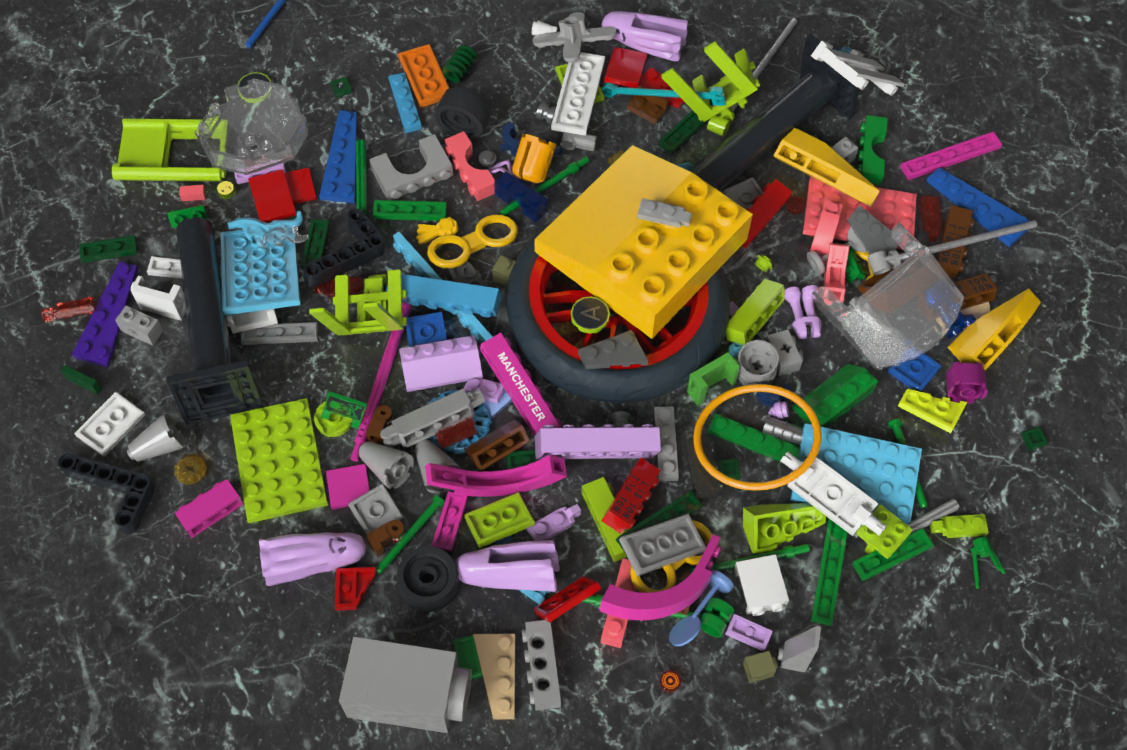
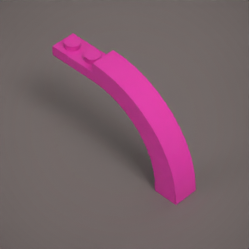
(497, 483)
(664, 603)

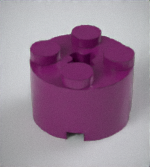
(966, 382)

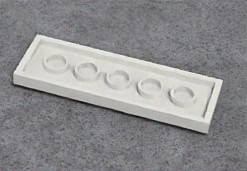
(578, 94)

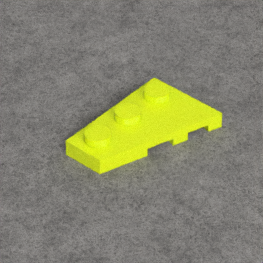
(937, 411)

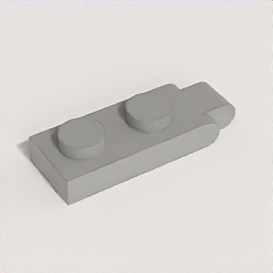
(663, 213)

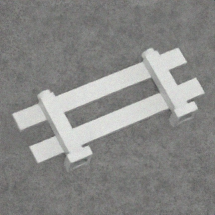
(857, 68)

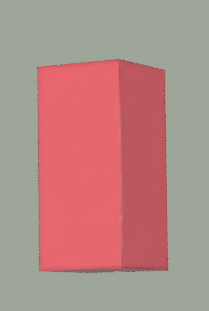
(192, 193)

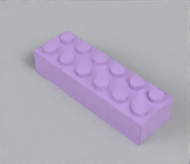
(598, 442)

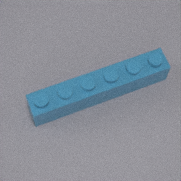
(451, 295)

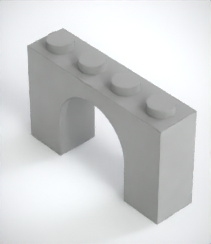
(398, 184)

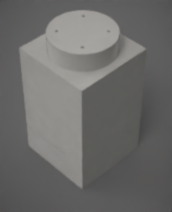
(404, 685)

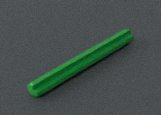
(361, 187)

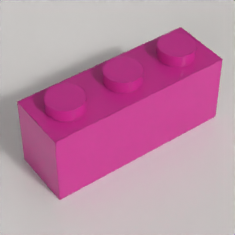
(209, 508)

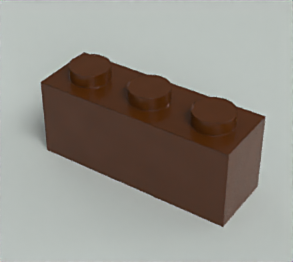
(496, 445)

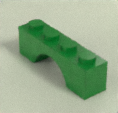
(873, 132)

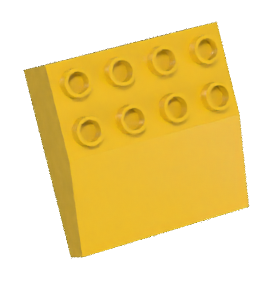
(639, 264)

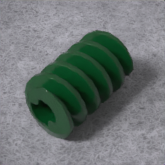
(459, 63)

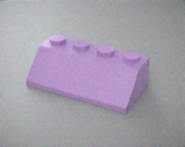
(440, 363)

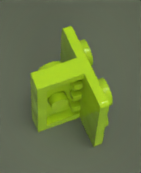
(890, 538)

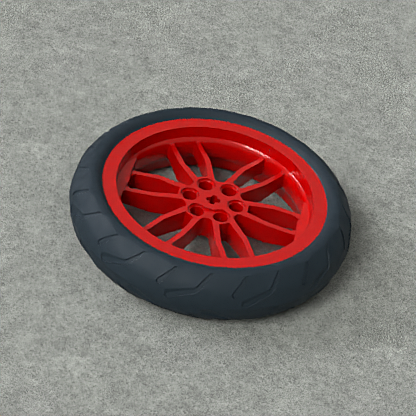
(559, 361)

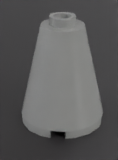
(157, 440)
(427, 453)
(387, 463)

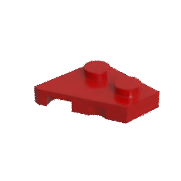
(352, 586)

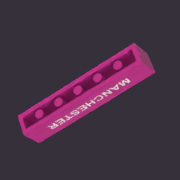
(518, 383)

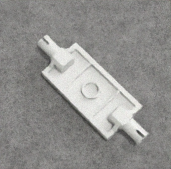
(834, 496)

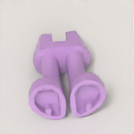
(792, 296)

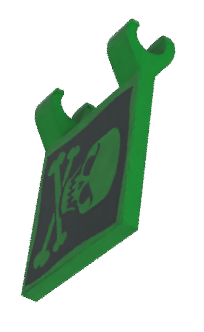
(345, 407)

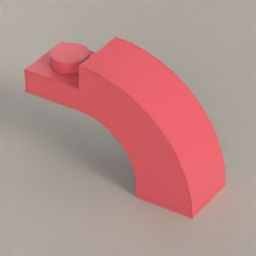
(826, 228)
(835, 269)

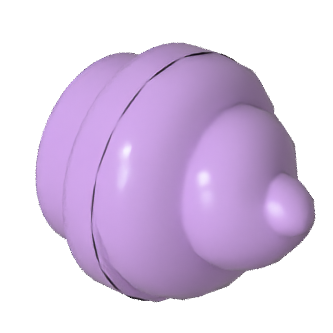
(779, 410)

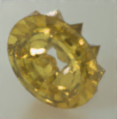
(190, 477)

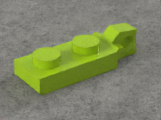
(961, 526)

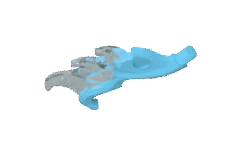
(270, 232)

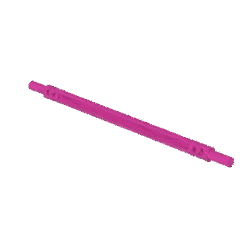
(379, 384)

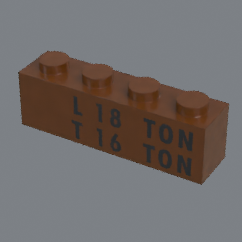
(956, 227)
(976, 290)

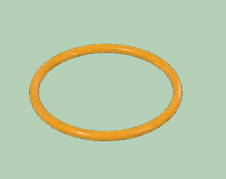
(757, 485)

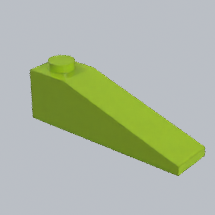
(776, 523)

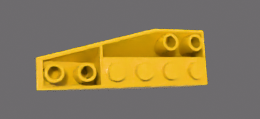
(824, 165)
(995, 330)

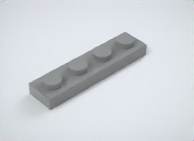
(667, 457)

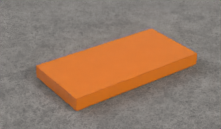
(424, 74)

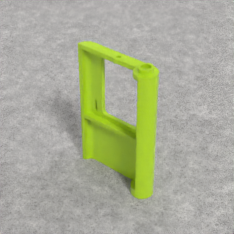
(147, 150)

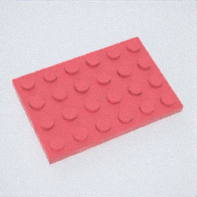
(888, 208)

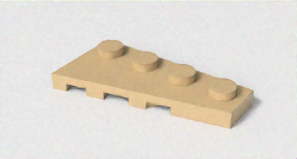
(497, 664)

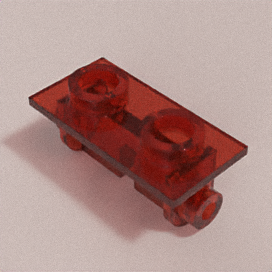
(455, 434)

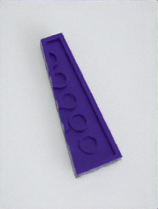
(99, 335)

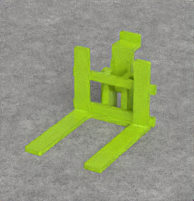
(736, 84)
(373, 304)

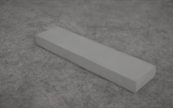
(281, 334)

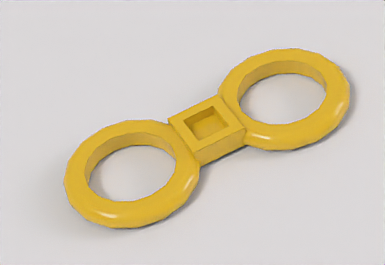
(472, 241)
(670, 569)

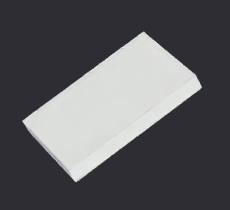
(109, 424)

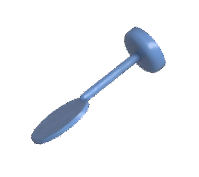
(689, 627)

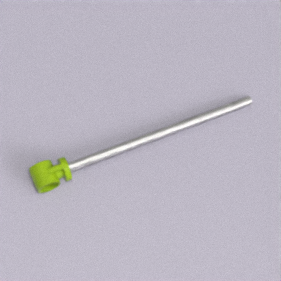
(720, 124)

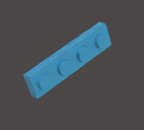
(405, 102)

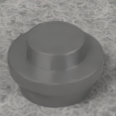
(487, 158)

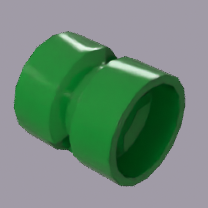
(716, 617)

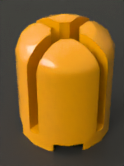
(533, 159)

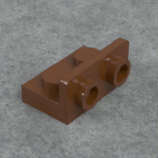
(648, 107)

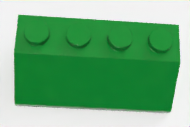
(838, 394)

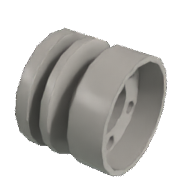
(757, 355)

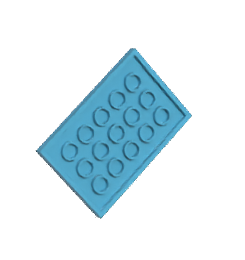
(257, 276)
(874, 466)

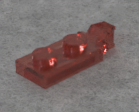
(931, 216)
(356, 287)
(69, 309)

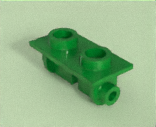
(177, 216)
(853, 270)

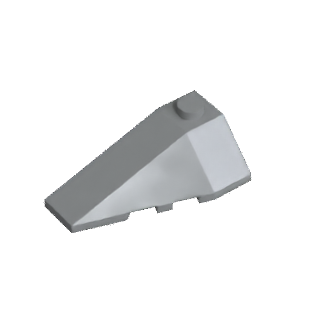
(800, 649)

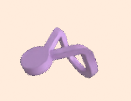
(497, 167)

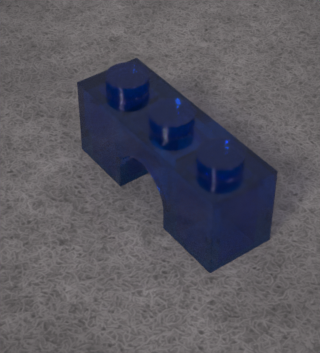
(531, 202)

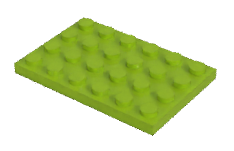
(278, 460)

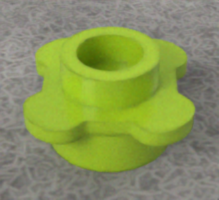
(763, 263)

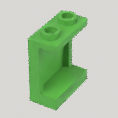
(710, 374)

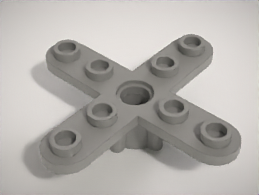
(572, 35)

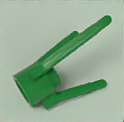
(984, 549)

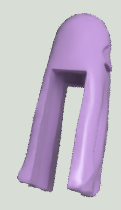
(649, 33)
(303, 555)
(512, 566)

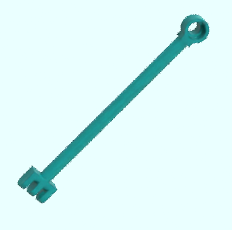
(716, 93)

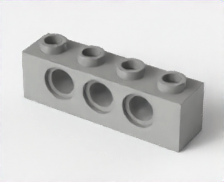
(549, 697)

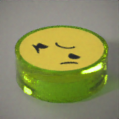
(225, 189)

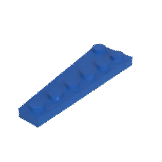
(340, 170)
(985, 209)

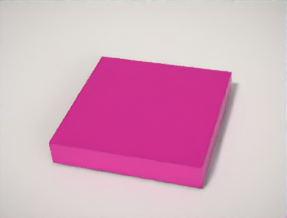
(347, 485)

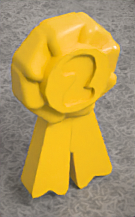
(445, 226)

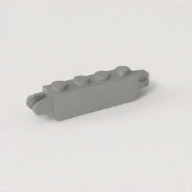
(430, 418)

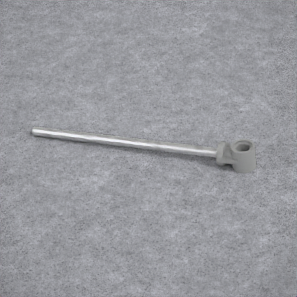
(883, 263)

